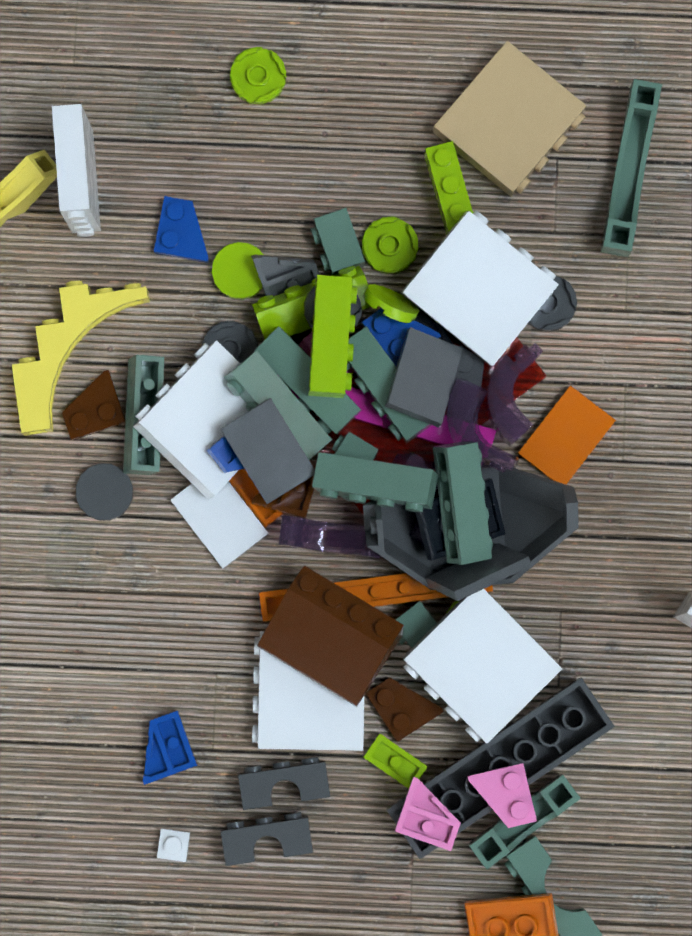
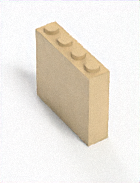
(510, 119)

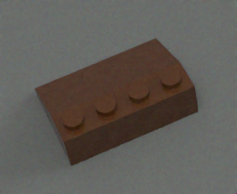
(331, 636)

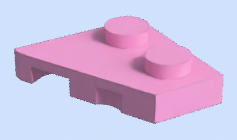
(507, 794)
(427, 818)

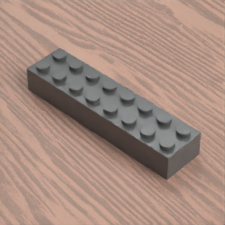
(536, 739)

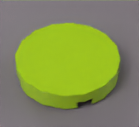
(258, 75)
(390, 245)
(235, 271)
(393, 303)

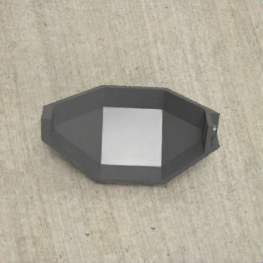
(533, 512)

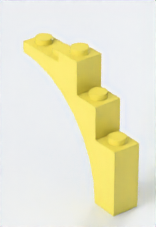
(25, 184)
(81, 311)

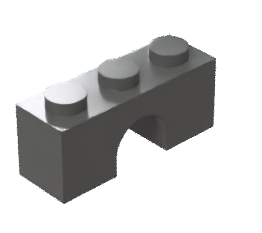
(309, 777)
(240, 840)

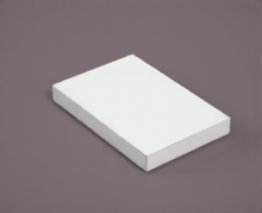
(220, 522)

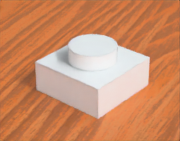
(173, 845)

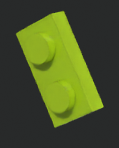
(394, 761)

